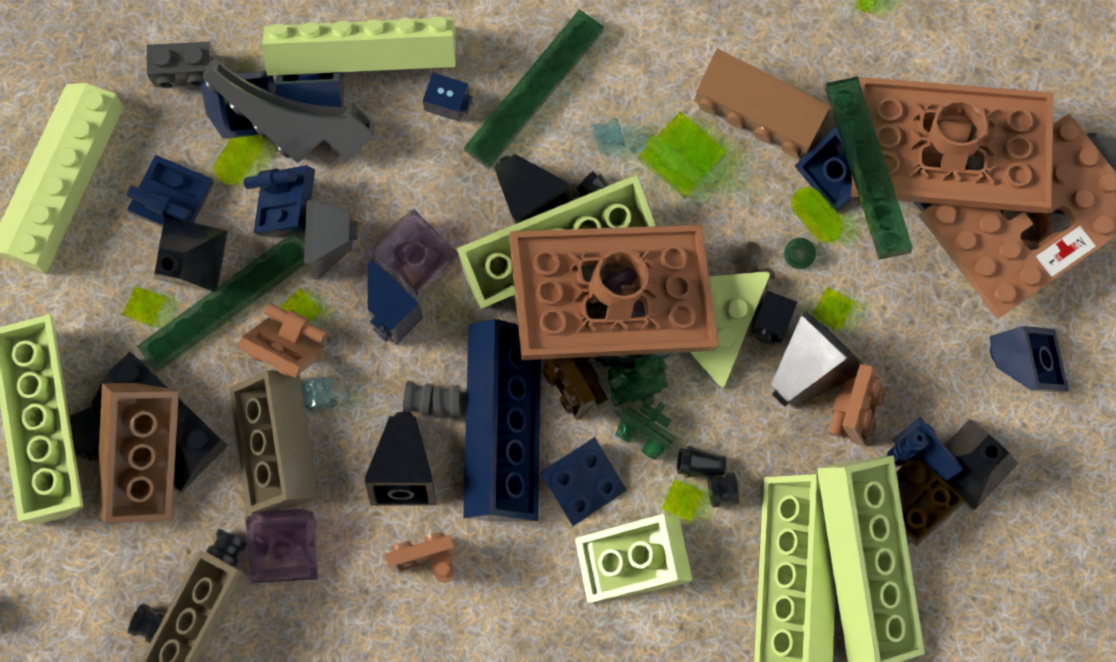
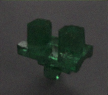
(638, 384)
(633, 421)

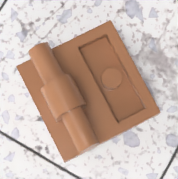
(284, 343)
(856, 406)
(435, 549)

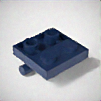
(168, 192)
(281, 199)

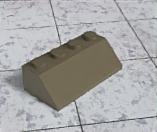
(273, 442)
(195, 611)

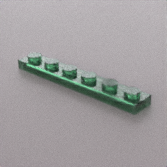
(533, 89)
(868, 168)
(223, 303)

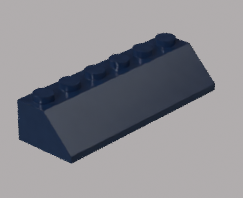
(501, 426)

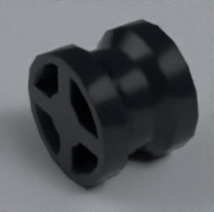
(723, 490)
(226, 547)
(145, 622)

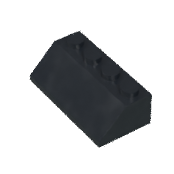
(195, 441)

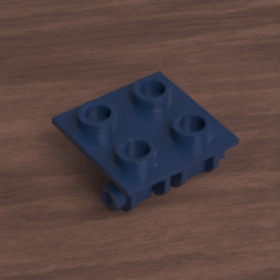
(922, 441)
(583, 481)

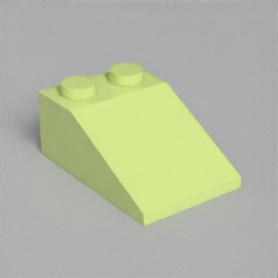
(633, 558)

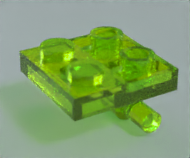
(682, 154)

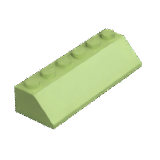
(359, 46)
(58, 175)
(488, 259)
(37, 423)
(871, 560)
(794, 574)

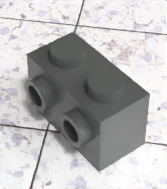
(178, 63)

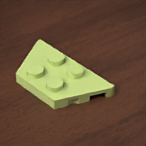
(734, 305)

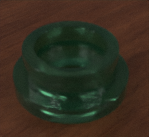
(804, 245)

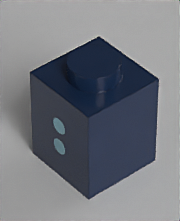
(447, 97)

